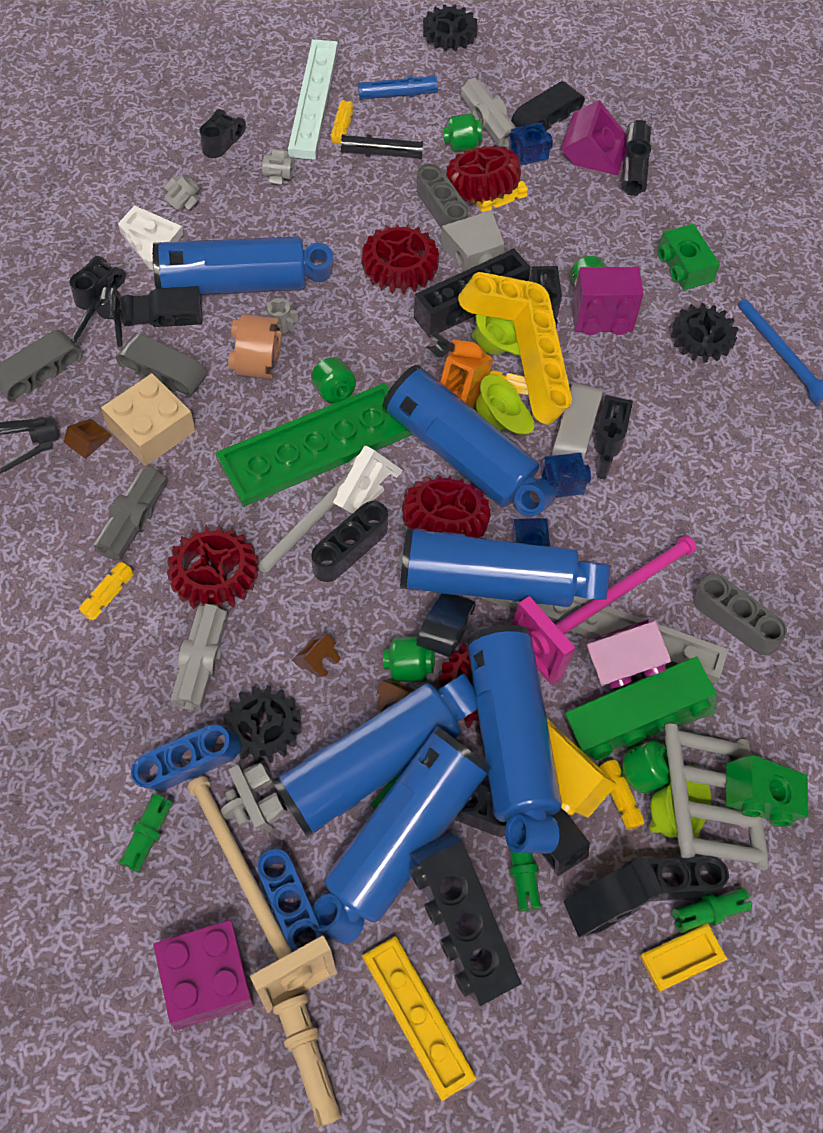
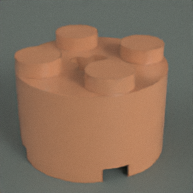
(255, 345)

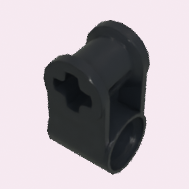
(220, 133)
(92, 278)

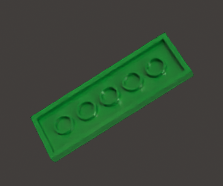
(309, 445)

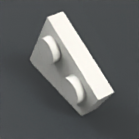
(144, 228)
(364, 480)

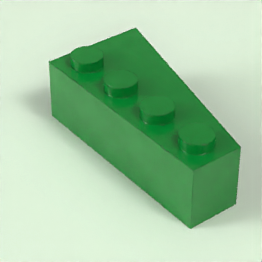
(643, 709)

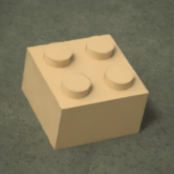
(148, 419)

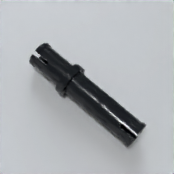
(356, 144)

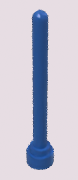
(815, 386)

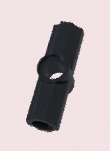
(636, 158)

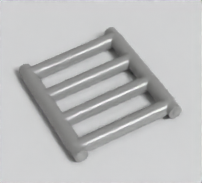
(686, 809)

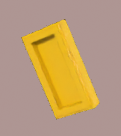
(683, 957)

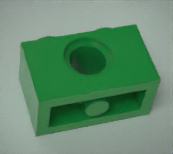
(688, 257)
(767, 790)

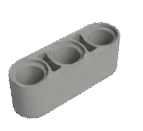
(578, 420)

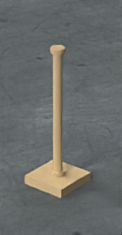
(294, 970)

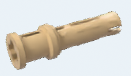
(302, 1040)

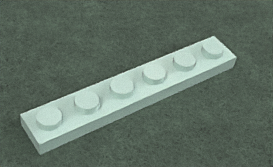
(313, 100)

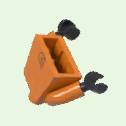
(463, 367)

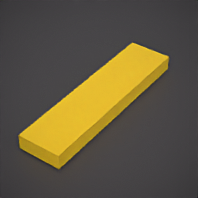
(419, 1018)

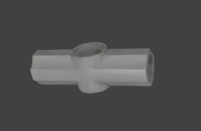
(489, 110)
(199, 657)

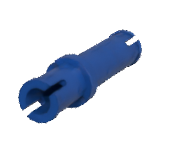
(400, 87)

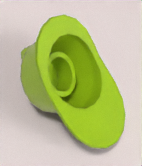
(496, 335)
(503, 406)
(663, 812)

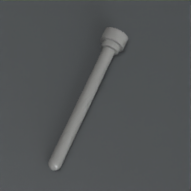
(303, 526)

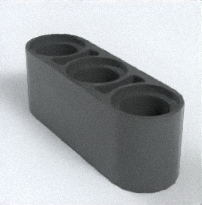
(440, 195)
(37, 363)
(168, 365)
(756, 617)

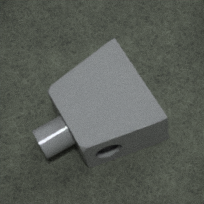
(472, 240)

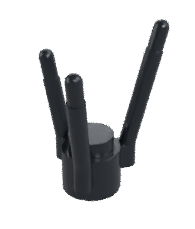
(108, 307)
(40, 430)

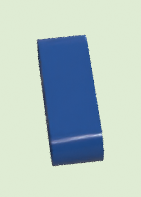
(169, 758)
(287, 887)

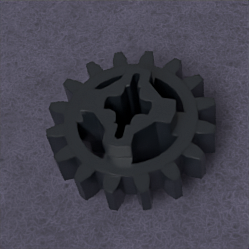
(450, 27)
(704, 332)
(251, 712)

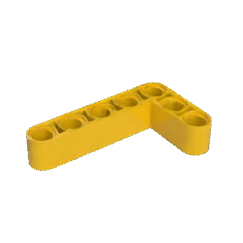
(536, 334)

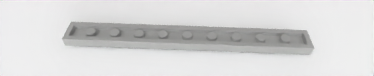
(678, 644)

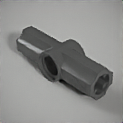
(130, 513)

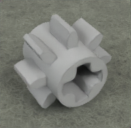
(278, 166)
(181, 192)
(284, 310)

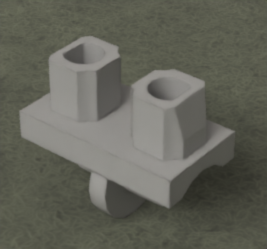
(261, 812)

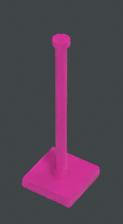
(549, 642)

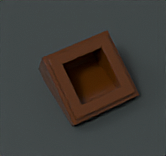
(86, 437)

